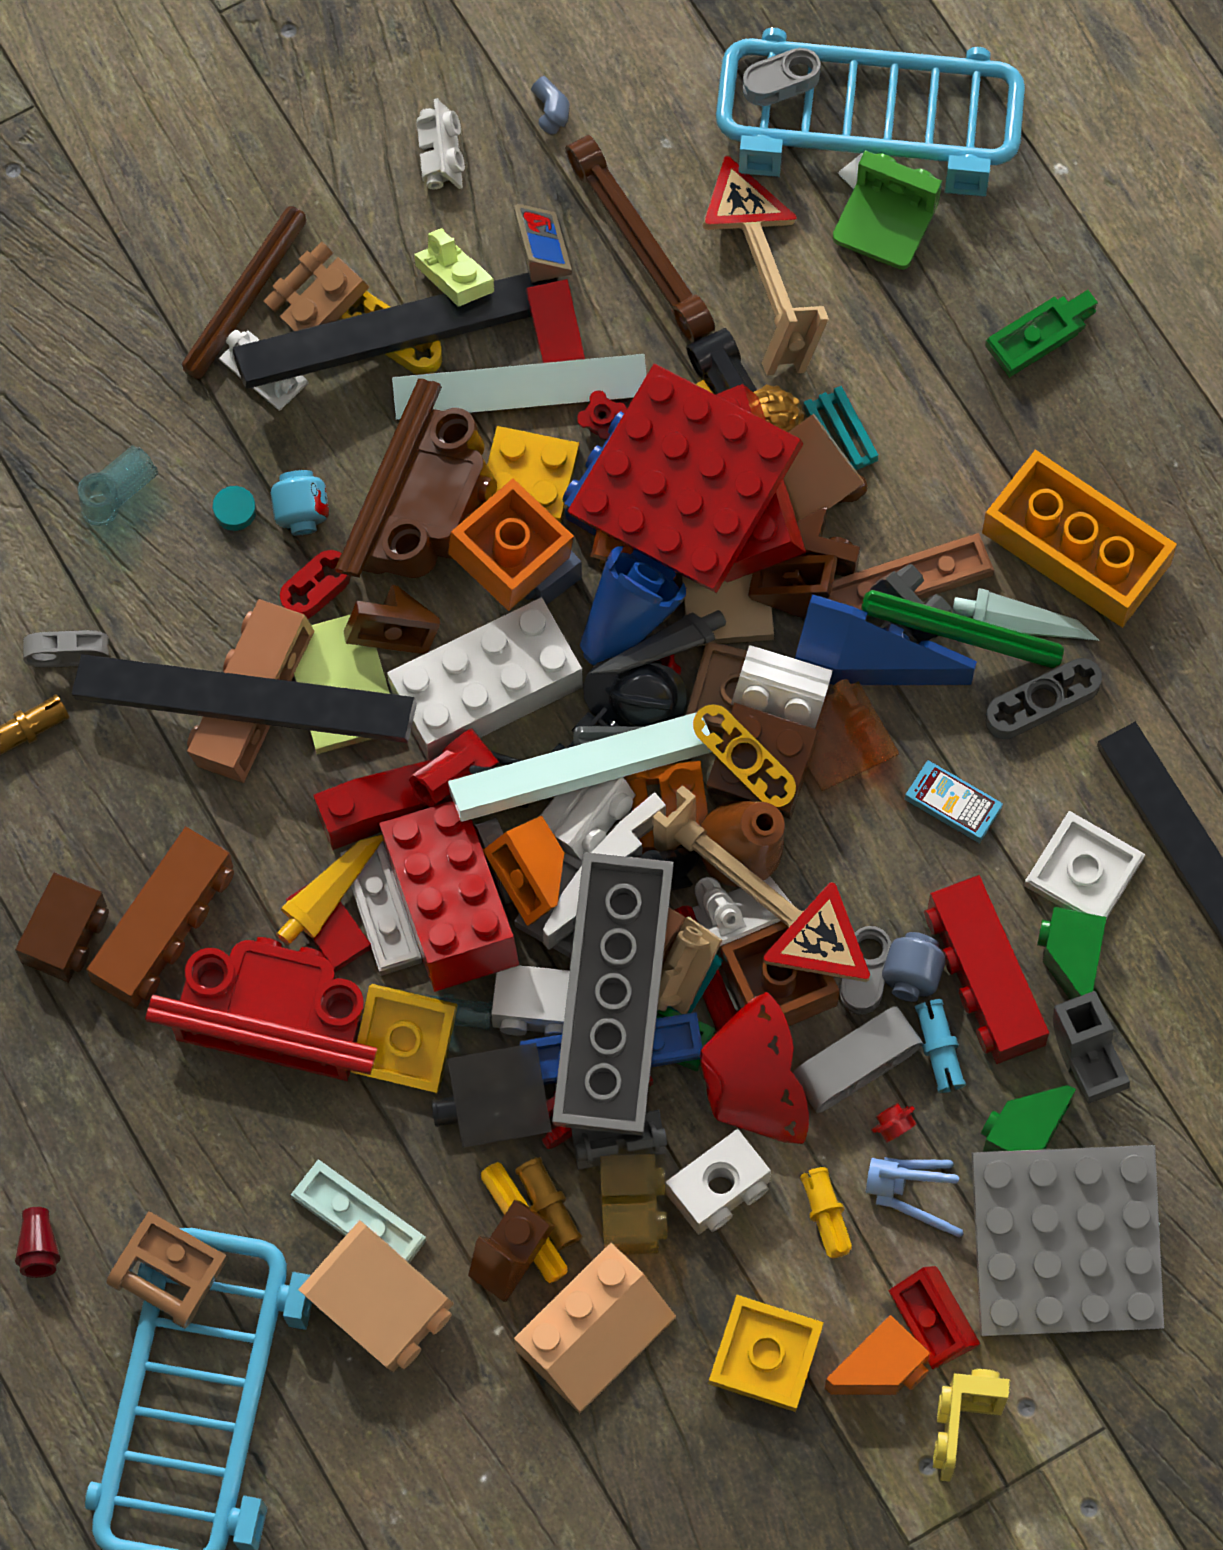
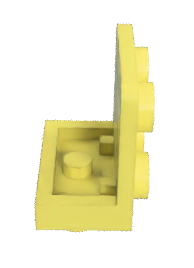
(974, 1393)

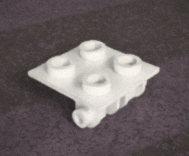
(731, 913)

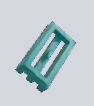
(826, 401)

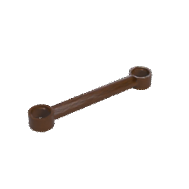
(688, 309)

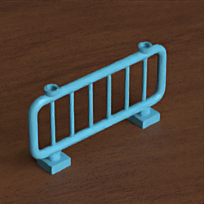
(967, 166)
(248, 1520)

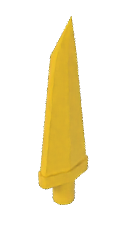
(319, 898)

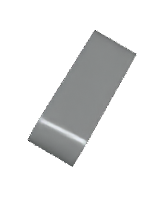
(857, 1059)

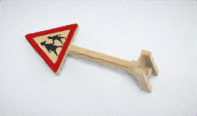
(747, 205)
(816, 939)

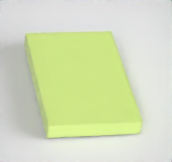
(342, 665)

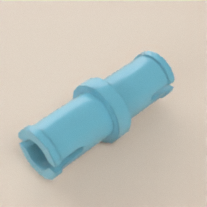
(940, 1046)

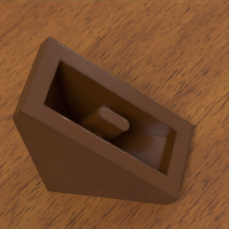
(792, 582)

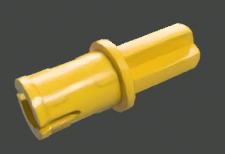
(826, 1212)

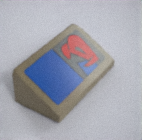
(541, 243)

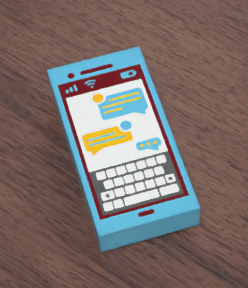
(953, 801)

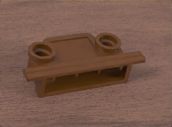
(421, 490)

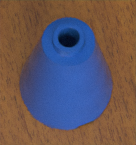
(628, 604)

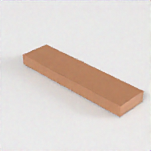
(941, 567)

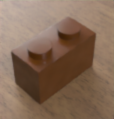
(62, 928)

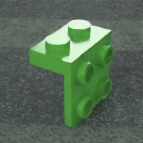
(888, 210)

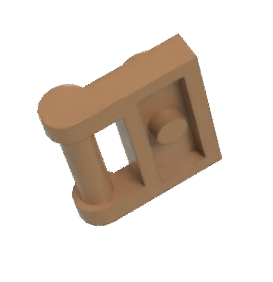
(174, 1256)

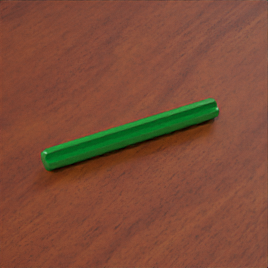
(962, 629)

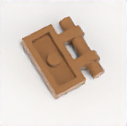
(324, 299)

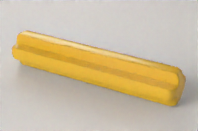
(504, 1193)

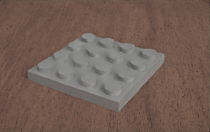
(1067, 1240)

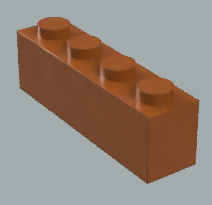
(161, 918)

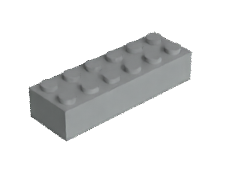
(613, 994)

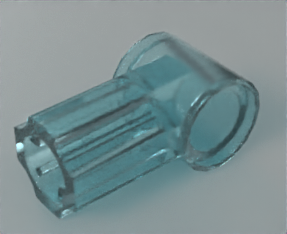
(116, 483)

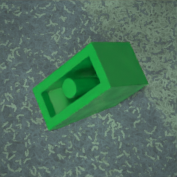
(1072, 949)
(1027, 1121)

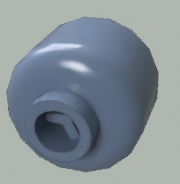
(913, 966)

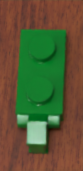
(1040, 331)

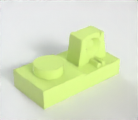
(453, 270)

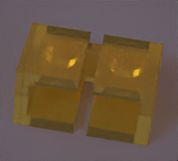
(631, 1203)

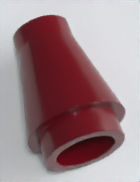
(36, 1246)

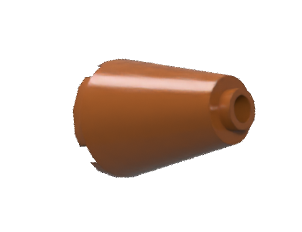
(749, 833)

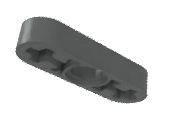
(1076, 696)

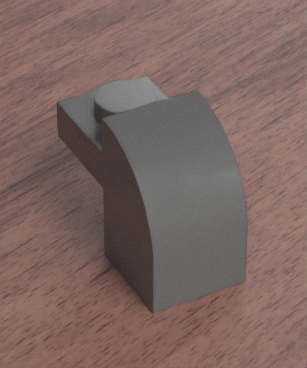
(1087, 1047)

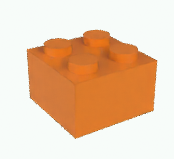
(510, 544)

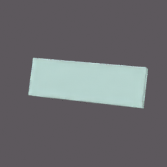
(344, 1204)

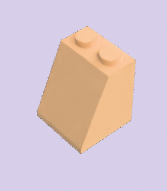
(377, 1297)

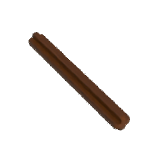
(244, 292)

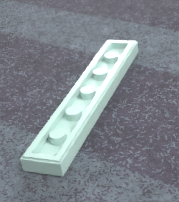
(529, 384)
(576, 767)

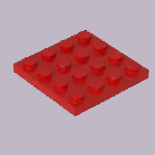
(685, 477)

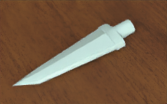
(1020, 616)

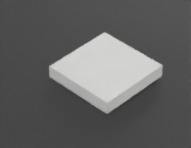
(1084, 868)

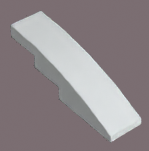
(620, 842)

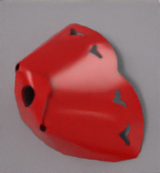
(748, 1077)

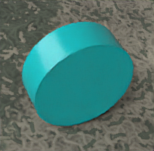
(234, 508)

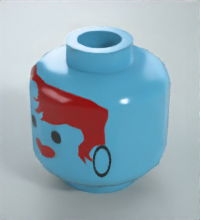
(299, 502)

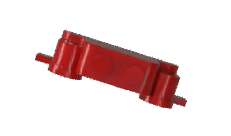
(270, 1008)

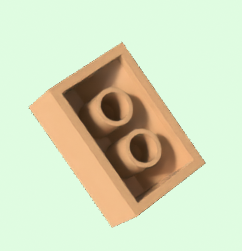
(594, 1328)

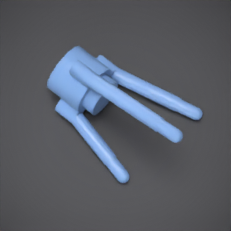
(889, 1178)

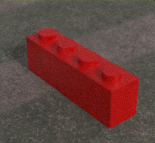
(987, 970)

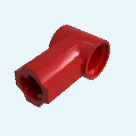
(431, 781)

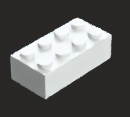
(488, 677)

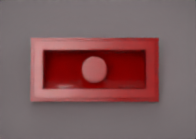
(934, 1316)

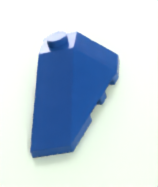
(857, 650)

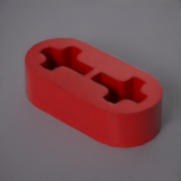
(308, 578)

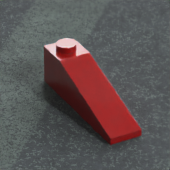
(359, 805)

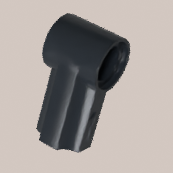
(719, 361)

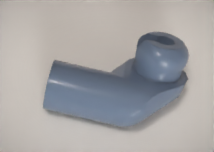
(555, 107)

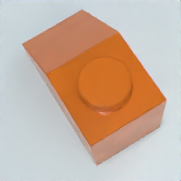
(529, 867)
(881, 1363)

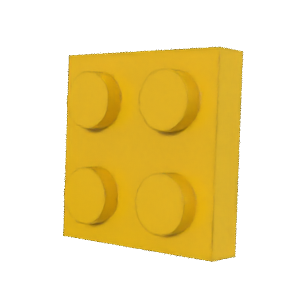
(537, 463)
(409, 1034)
(766, 1353)

